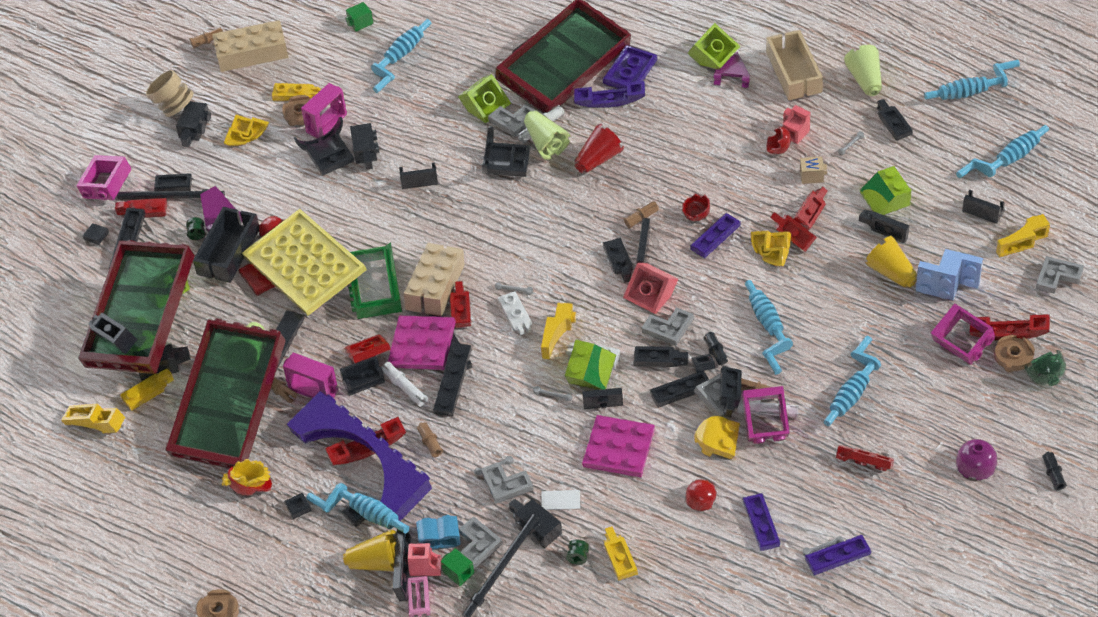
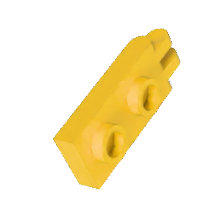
(285, 91)

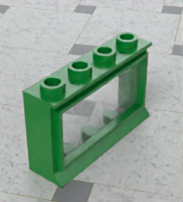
(377, 288)

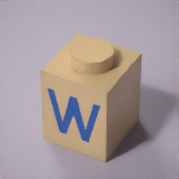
(812, 170)

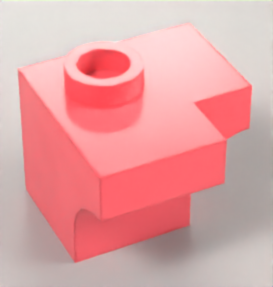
(797, 123)
(423, 561)

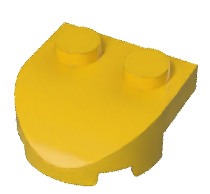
(717, 436)

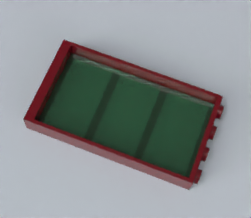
(562, 56)
(143, 297)
(225, 393)

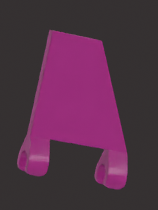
(734, 68)
(212, 203)

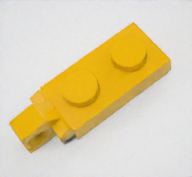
(146, 389)
(619, 555)

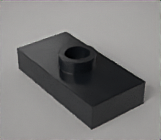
(602, 398)

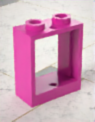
(320, 125)
(119, 170)
(950, 320)
(309, 376)
(762, 394)

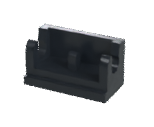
(418, 178)
(982, 208)
(362, 375)

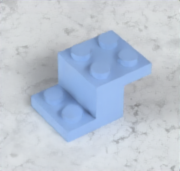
(945, 278)

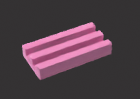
(419, 611)

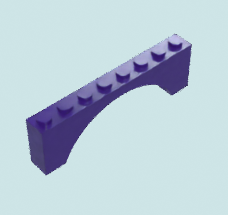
(324, 419)

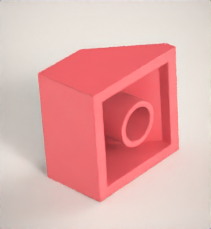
(650, 287)

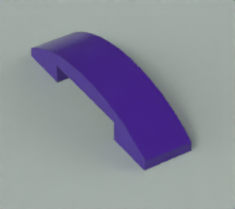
(609, 98)

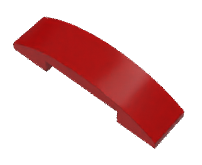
(1032, 328)
(347, 453)

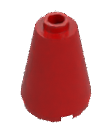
(598, 149)

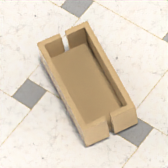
(250, 46)
(794, 65)
(434, 279)

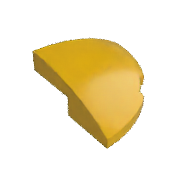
(244, 130)
(771, 246)

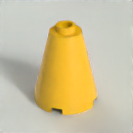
(892, 263)
(373, 554)

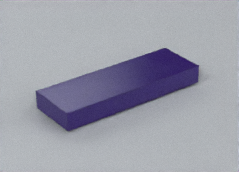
(715, 235)
(761, 522)
(838, 555)

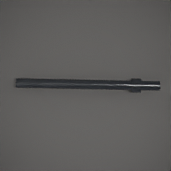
(160, 194)
(478, 598)

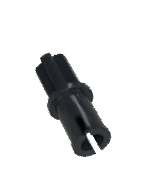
(715, 348)
(1054, 471)

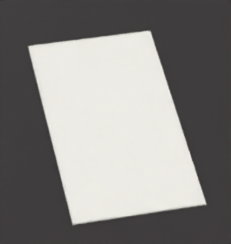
(561, 499)

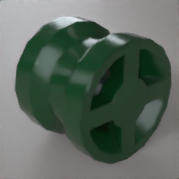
(195, 228)
(577, 552)

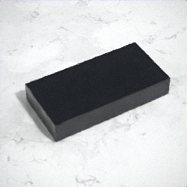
(173, 182)

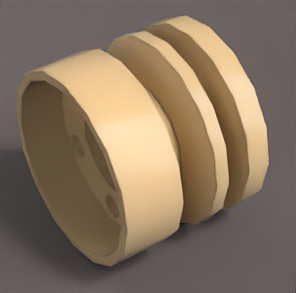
(169, 93)

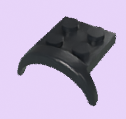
(328, 150)
(504, 157)

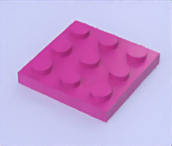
(421, 342)
(618, 446)

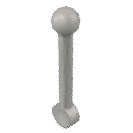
(860, 135)
(529, 290)
(537, 390)
(509, 460)
(806, 551)

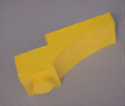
(1034, 229)
(556, 327)
(93, 416)

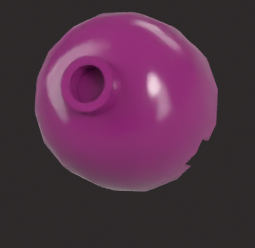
(976, 459)

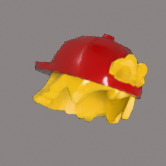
(248, 478)

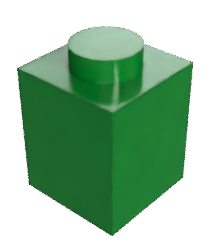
(359, 16)
(457, 567)

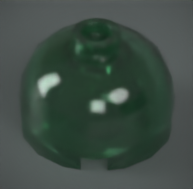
(1047, 369)

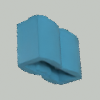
(439, 532)

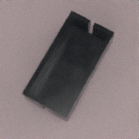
(223, 246)

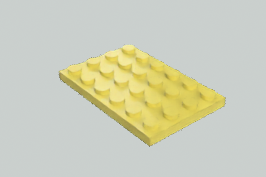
(304, 262)

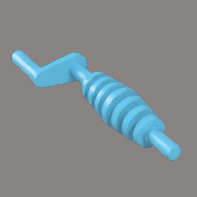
(399, 49)
(969, 86)
(1012, 152)
(769, 318)
(854, 387)
(367, 507)

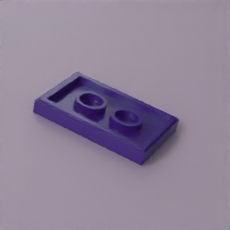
(630, 66)

